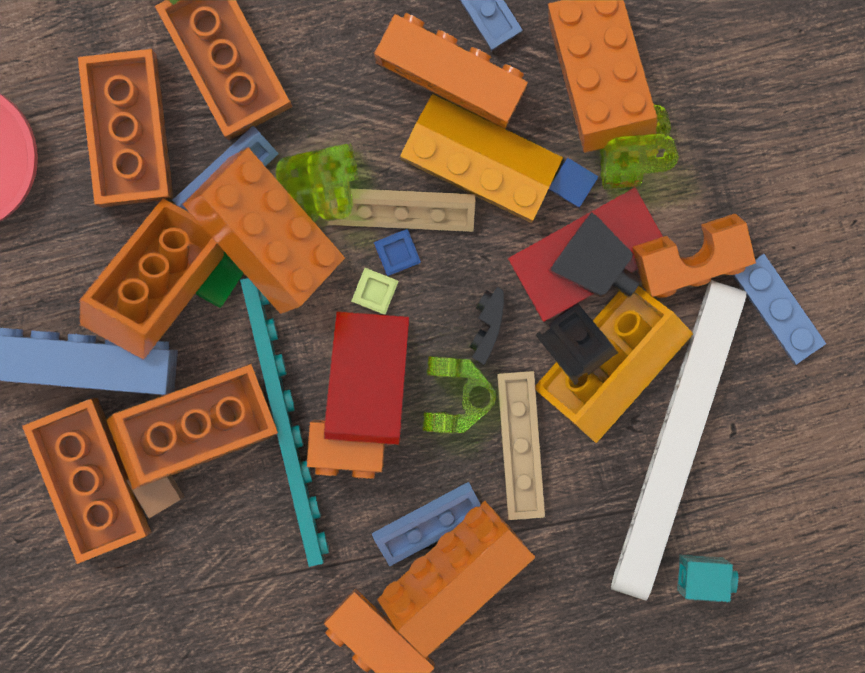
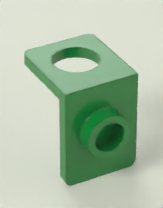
(220, 282)

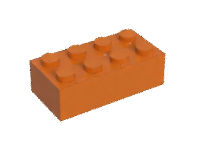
(225, 62)
(450, 70)
(601, 70)
(125, 128)
(264, 231)
(150, 280)
(191, 426)
(86, 480)
(454, 579)

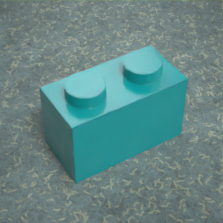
(706, 578)

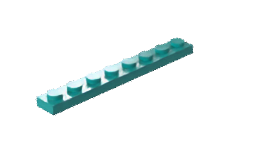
(289, 436)

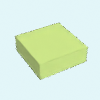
(375, 291)

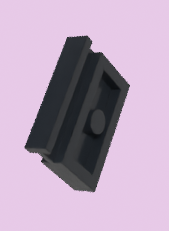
(577, 343)

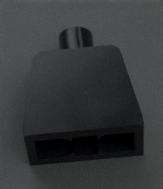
(596, 260)

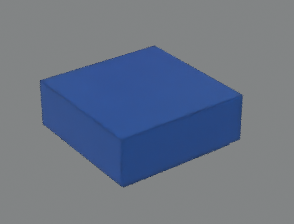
(573, 183)
(397, 252)

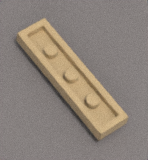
(410, 210)
(521, 445)

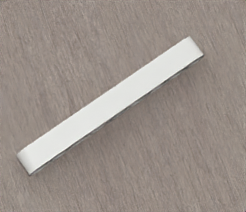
(678, 440)

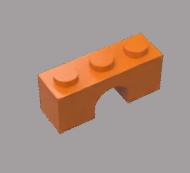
(724, 251)

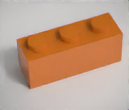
(373, 638)

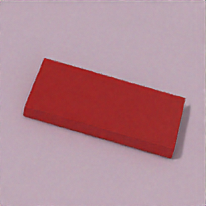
(550, 294)
(366, 378)

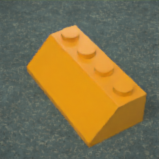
(481, 158)
(645, 340)

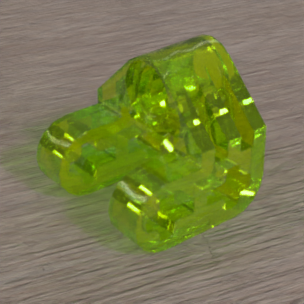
(630, 157)
(321, 178)
(458, 422)

